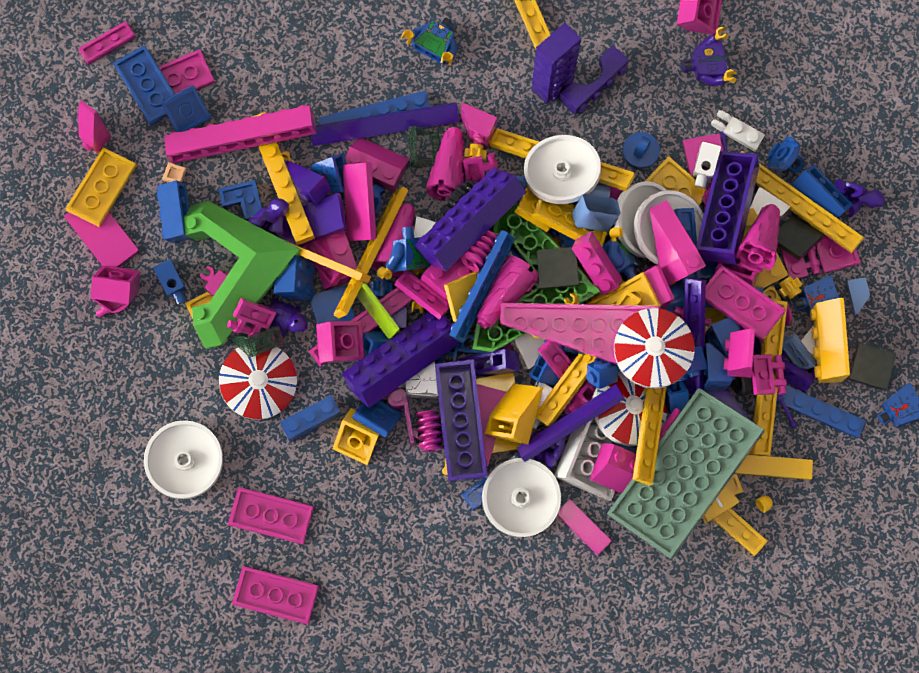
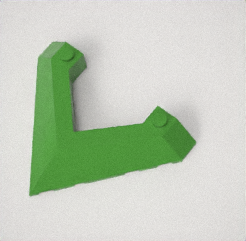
(527, 241)
(259, 265)

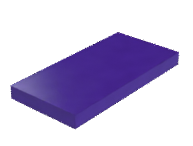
(324, 219)

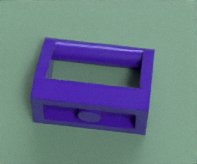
(796, 376)

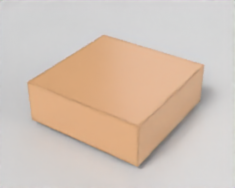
(174, 172)

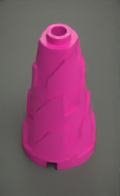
(447, 166)
(404, 218)
(761, 241)
(508, 287)

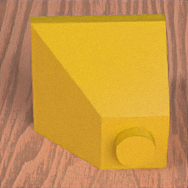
(355, 439)

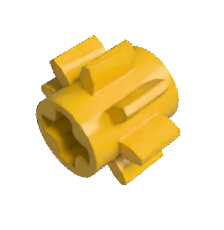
(474, 151)
(790, 287)

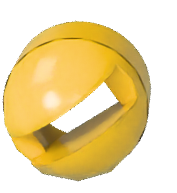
(764, 503)

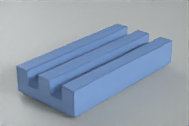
(800, 351)

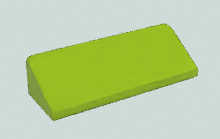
(378, 312)

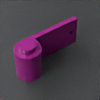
(398, 400)

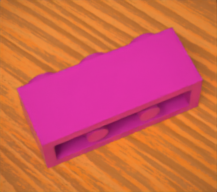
(596, 263)

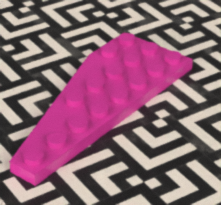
(575, 326)

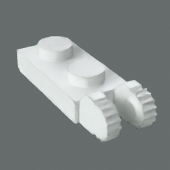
(738, 131)

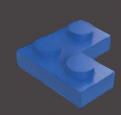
(244, 194)

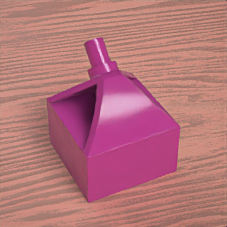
(114, 288)

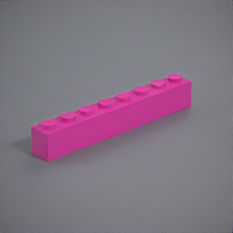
(240, 134)

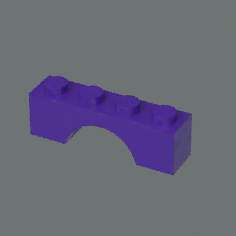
(578, 95)

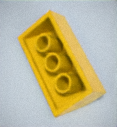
(830, 341)

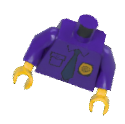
(710, 62)

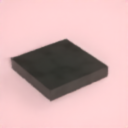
(798, 237)
(557, 268)
(872, 366)

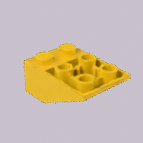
(515, 414)

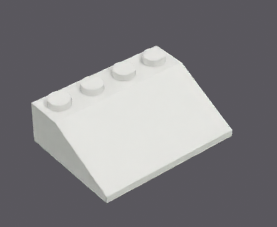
(580, 457)

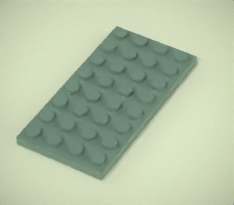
(690, 472)

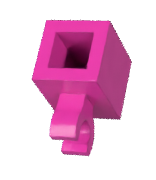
(214, 280)
(582, 396)

